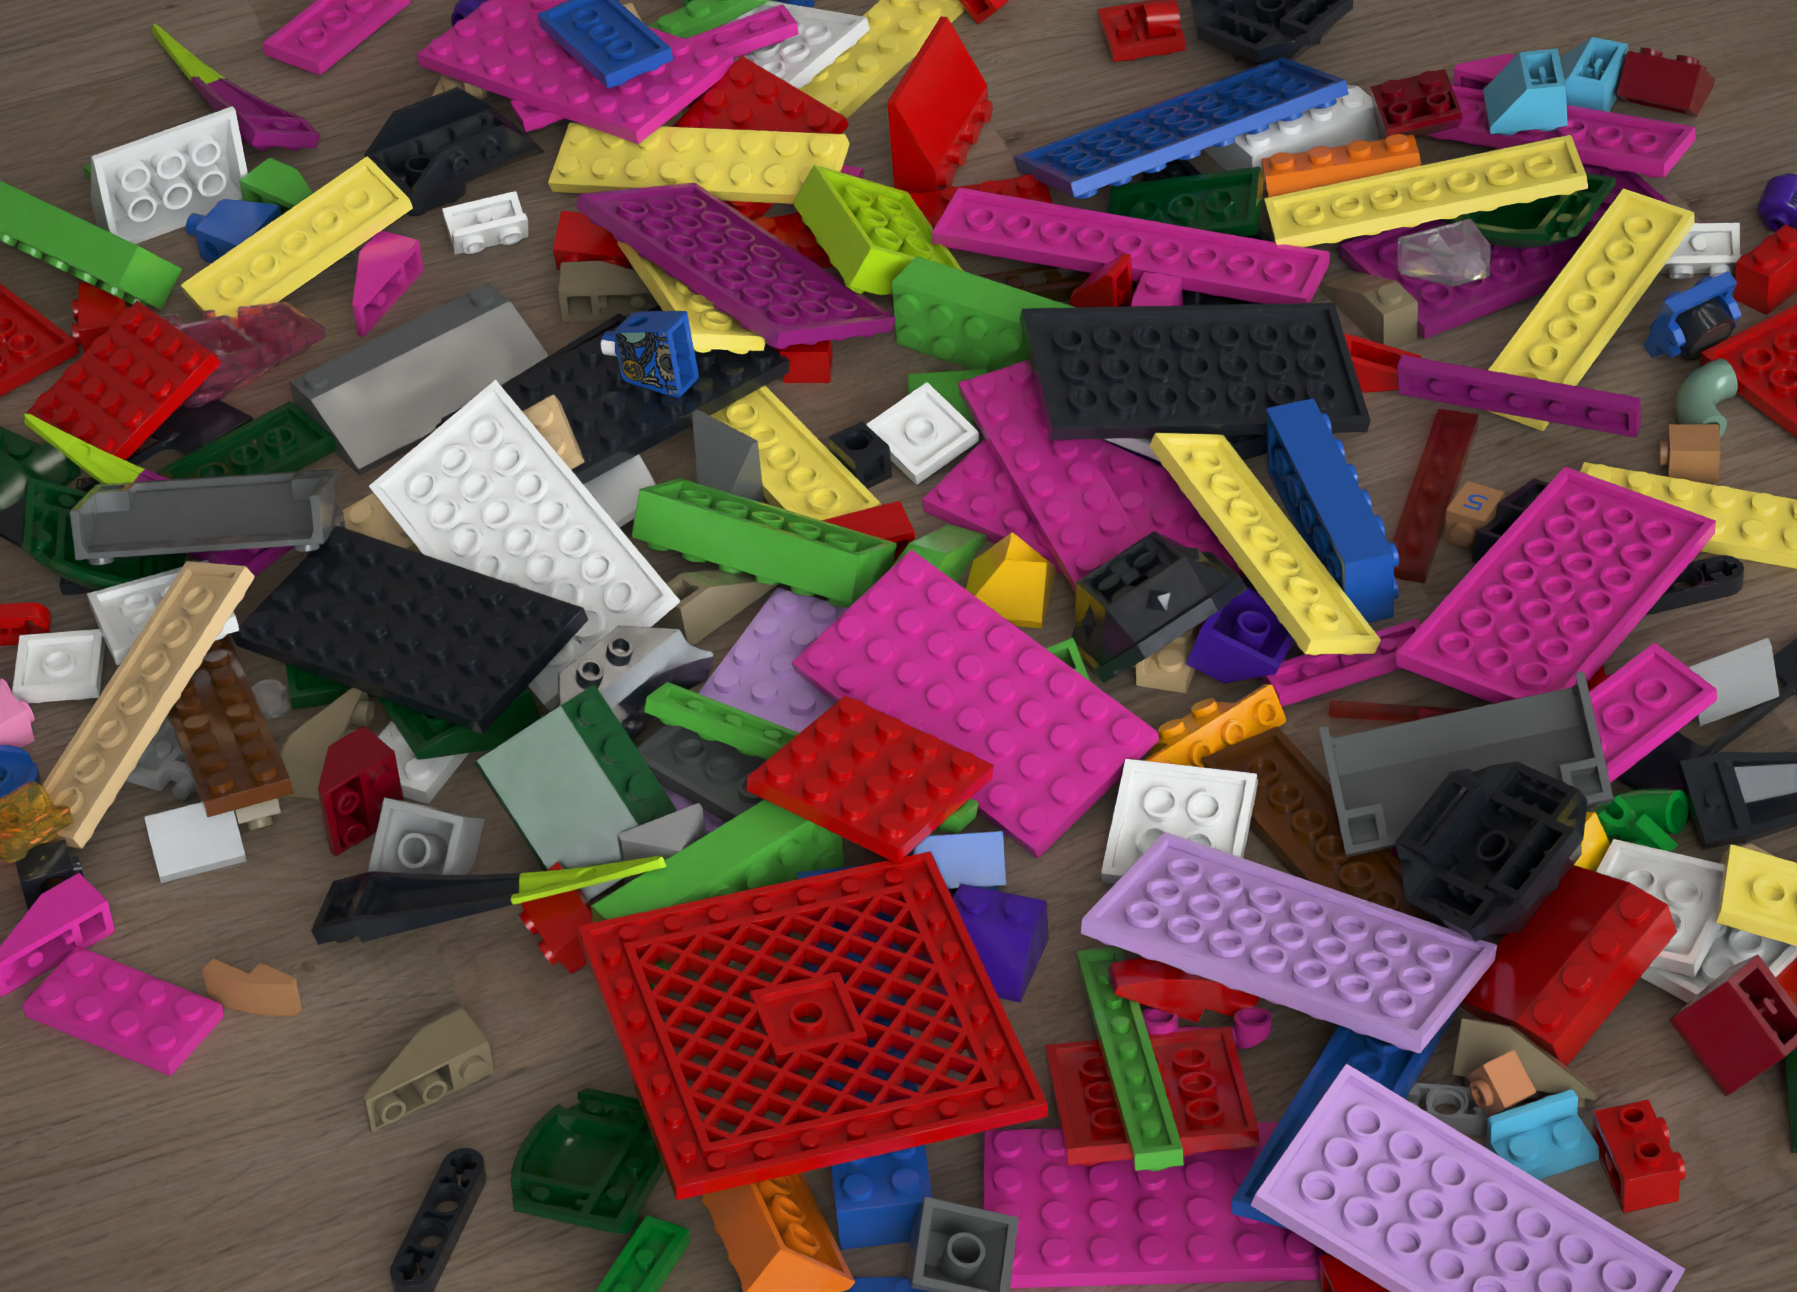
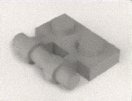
(162, 763)

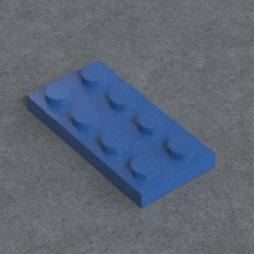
(605, 39)

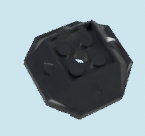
(1266, 27)
(1147, 602)
(1491, 848)

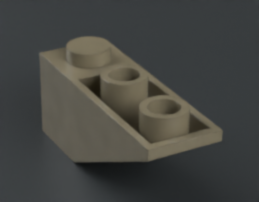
(709, 601)
(308, 745)
(1485, 1041)
(431, 1066)

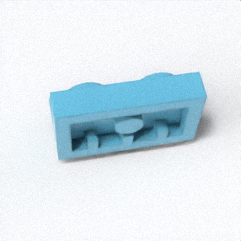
(1543, 1136)

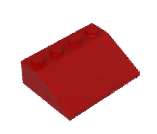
(936, 112)
(1573, 961)

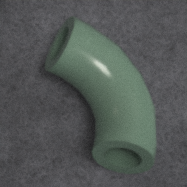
(1702, 391)

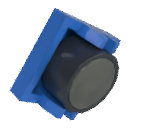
(1695, 318)

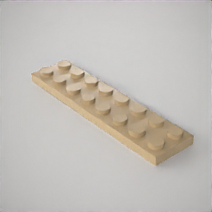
(142, 693)

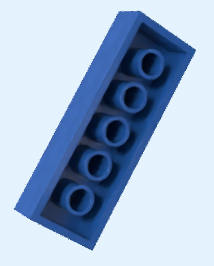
(1330, 507)

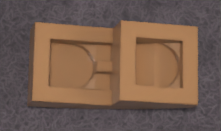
(259, 992)

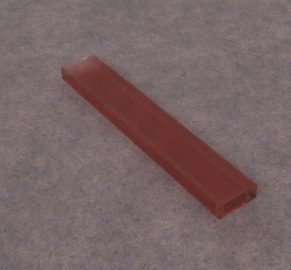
(1433, 493)

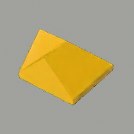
(1013, 581)

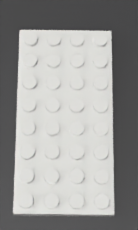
(509, 507)

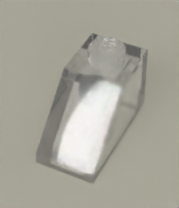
(1446, 254)

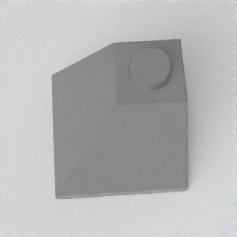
(424, 840)

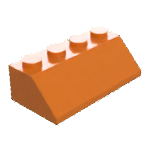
(1333, 165)
(778, 1237)

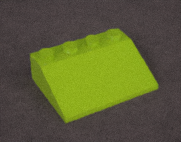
(866, 228)

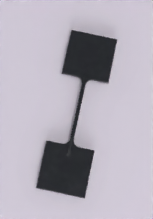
(183, 430)
(1660, 766)

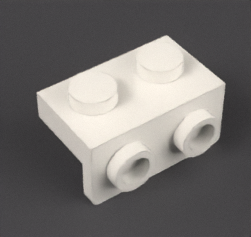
(485, 223)
(1705, 249)

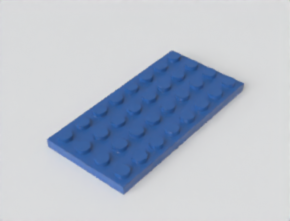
(1181, 127)

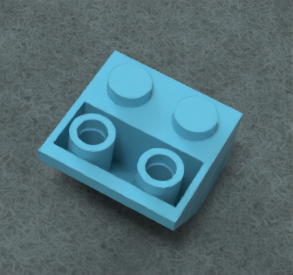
(1594, 73)
(1527, 94)

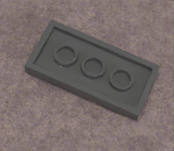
(702, 770)

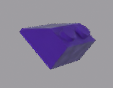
(1241, 641)
(1007, 934)

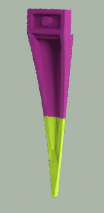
(258, 121)
(111, 469)

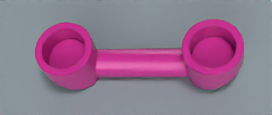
(1250, 1025)

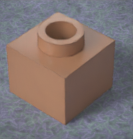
(1500, 1084)

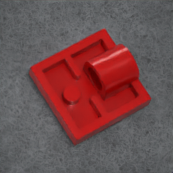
(1142, 29)

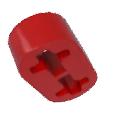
(16, 620)

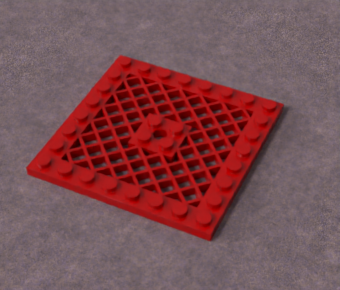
(710, 1160)

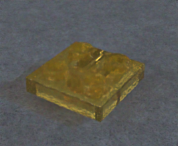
(29, 820)

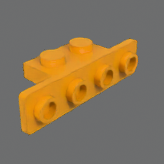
(1216, 727)

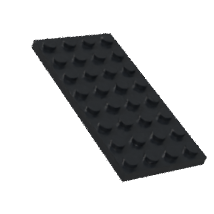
(1188, 368)
(623, 419)
(410, 628)

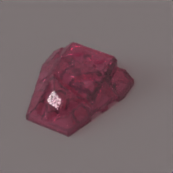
(248, 344)

